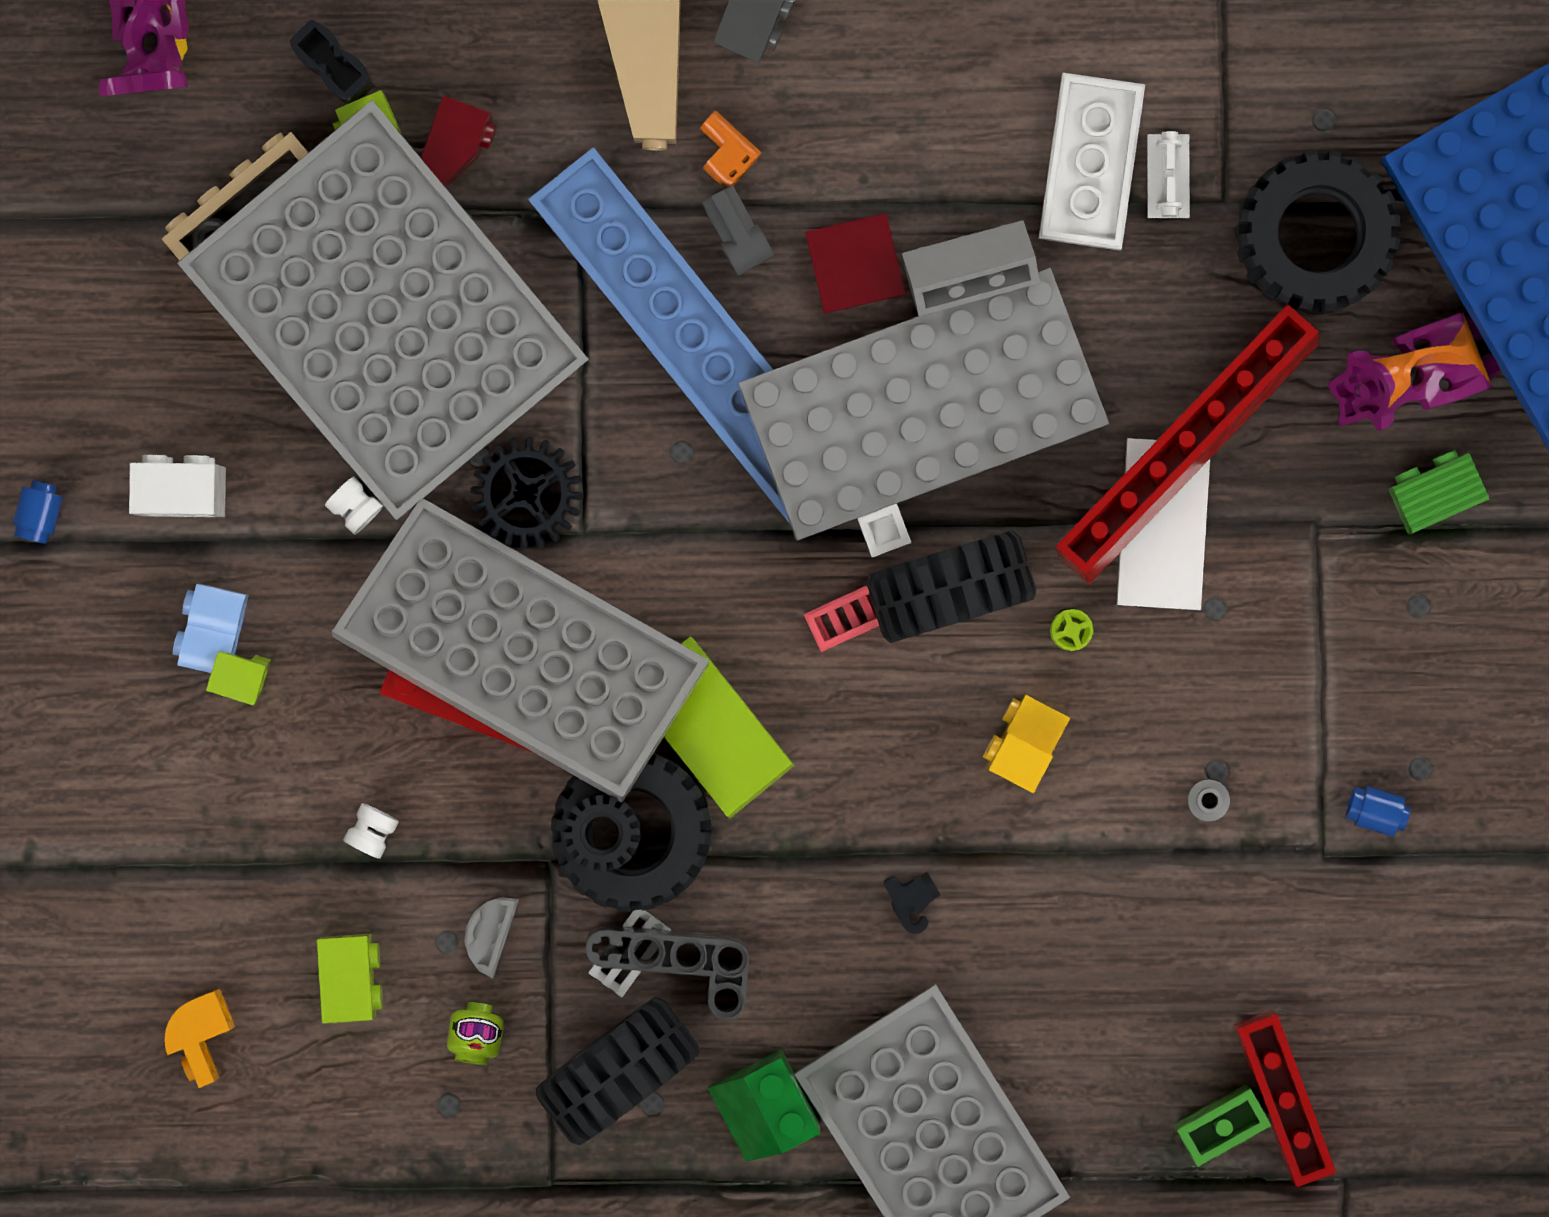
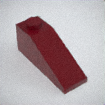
(456, 139)

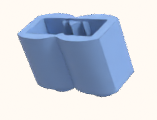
(211, 626)

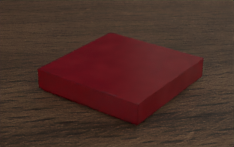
(855, 263)

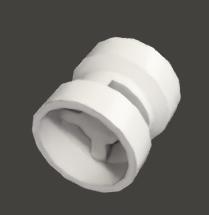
(354, 505)
(367, 840)

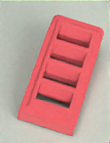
(819, 629)

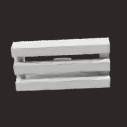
(609, 980)

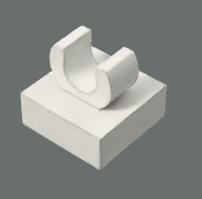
(884, 530)

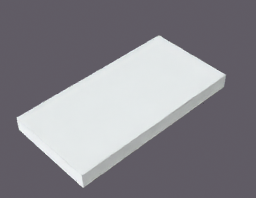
(1091, 161)
(1167, 556)

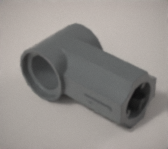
(741, 239)

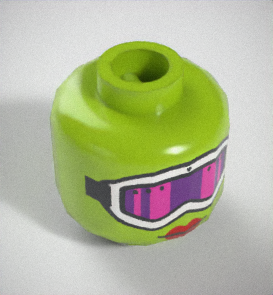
(475, 1034)

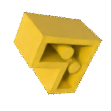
(1026, 742)

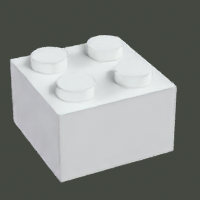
(177, 489)

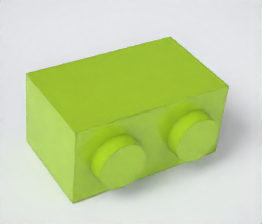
(348, 978)

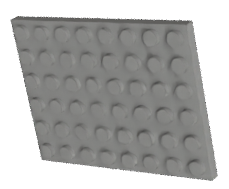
(383, 310)

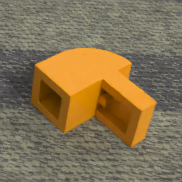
(190, 1027)

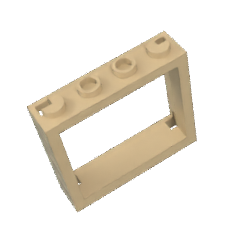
(216, 199)

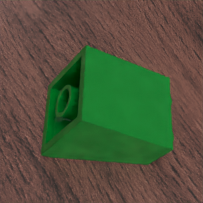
(765, 1108)

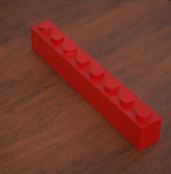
(1188, 444)

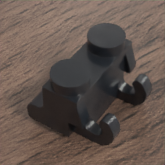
(910, 897)

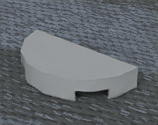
(488, 933)

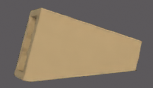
(646, 60)

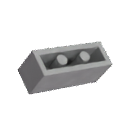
(971, 268)

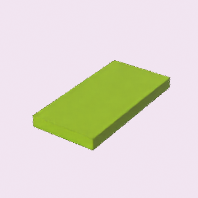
(725, 742)

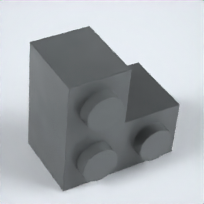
(752, 26)

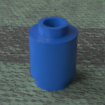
(37, 512)
(1377, 810)

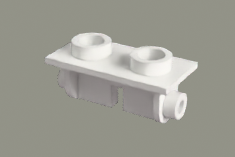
(1168, 175)

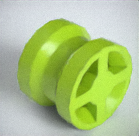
(1079, 633)

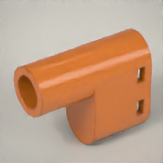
(732, 152)

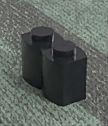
(325, 57)

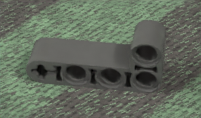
(666, 961)

